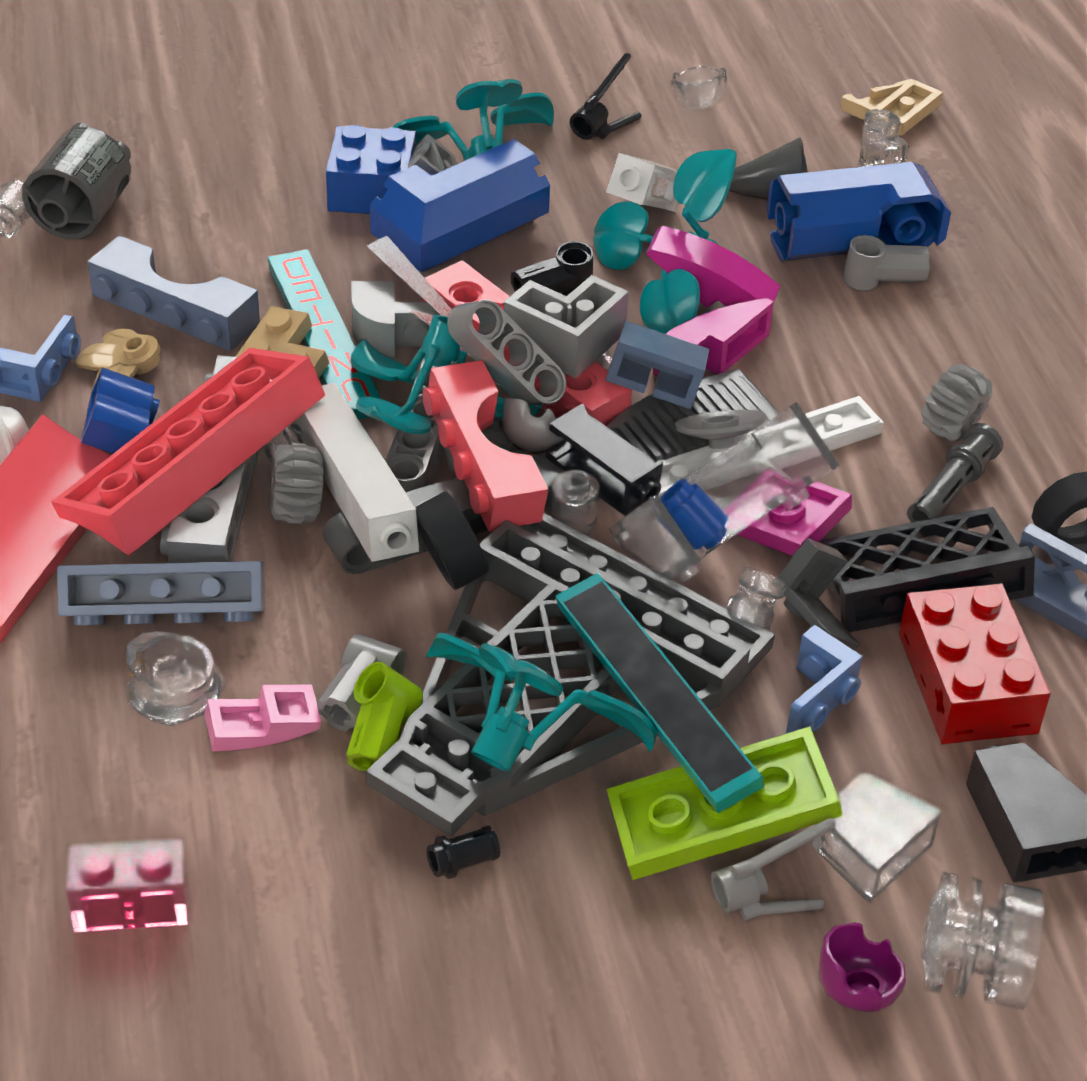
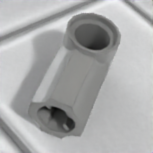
(873, 261)
(338, 701)

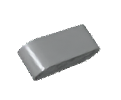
(488, 345)

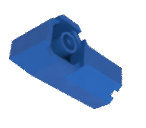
(461, 206)
(828, 208)

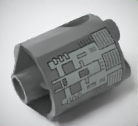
(77, 182)

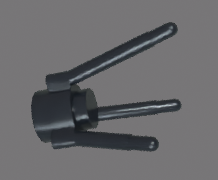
(593, 115)

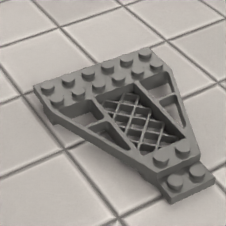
(433, 762)

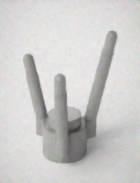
(744, 882)

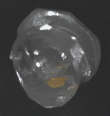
(171, 677)

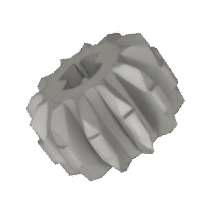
(956, 402)
(296, 483)

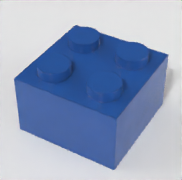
(362, 163)

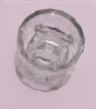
(756, 597)

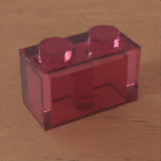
(127, 885)

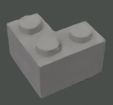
(571, 327)

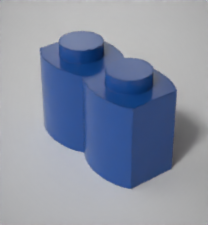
(118, 410)

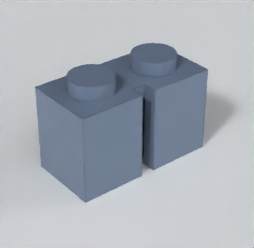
(678, 362)

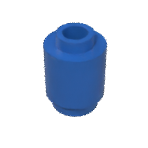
(695, 514)

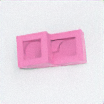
(273, 718)

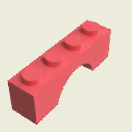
(498, 481)

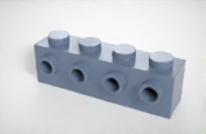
(161, 588)

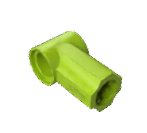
(386, 705)

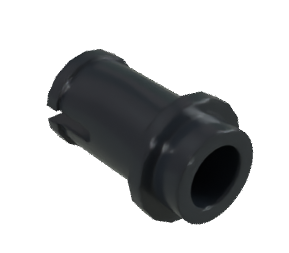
(463, 851)

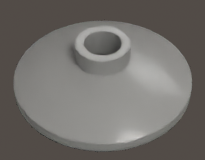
(721, 426)

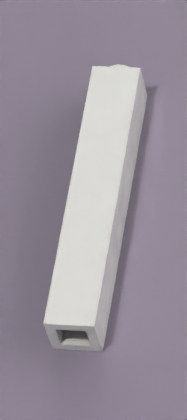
(360, 478)

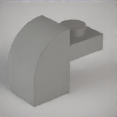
(383, 320)

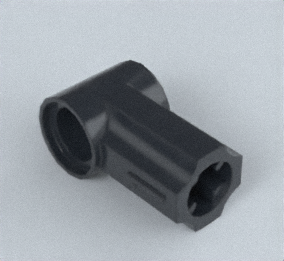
(562, 273)

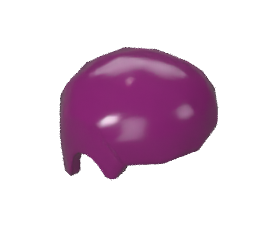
(860, 971)

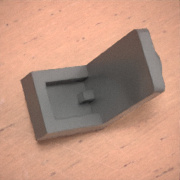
(808, 577)

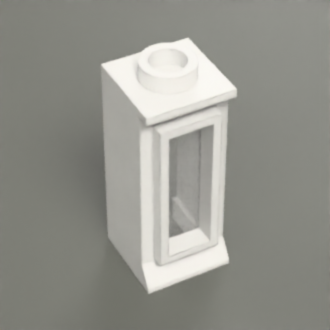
(643, 182)

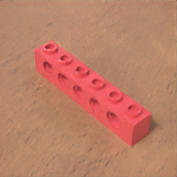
(601, 398)

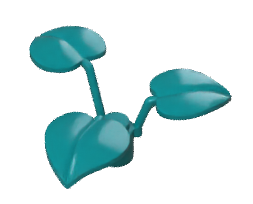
(511, 109)
(619, 232)
(437, 350)
(505, 731)

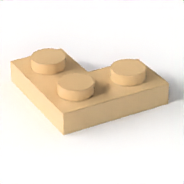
(283, 332)

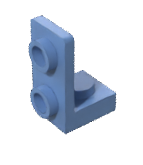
(34, 375)
(834, 671)

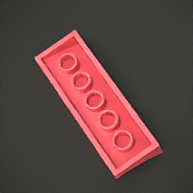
(191, 447)
(30, 530)

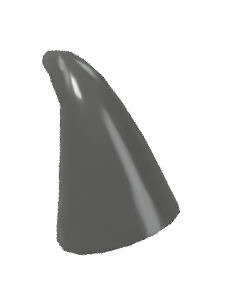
(755, 176)

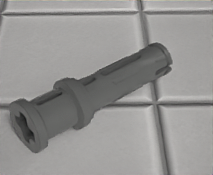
(963, 465)

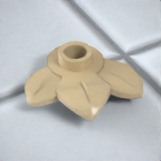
(121, 352)

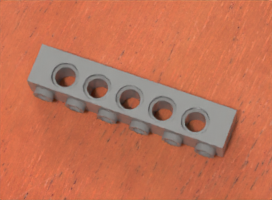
(213, 523)

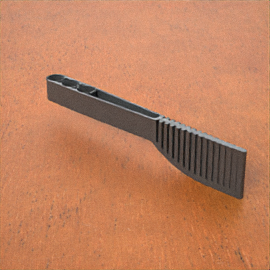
(645, 425)

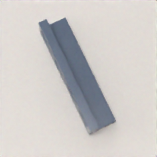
(1056, 586)

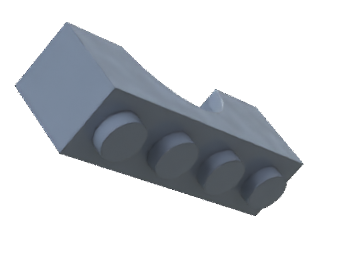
(211, 311)

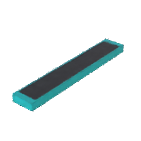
(660, 693)

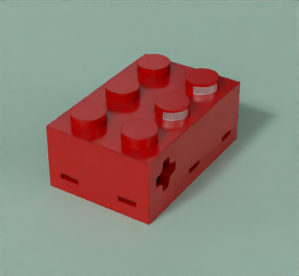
(973, 664)

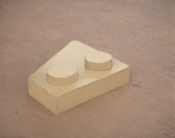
(906, 99)

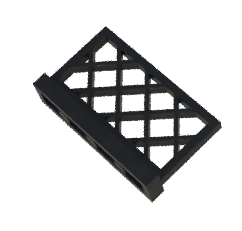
(880, 595)

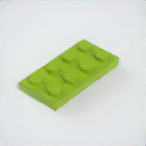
(671, 823)

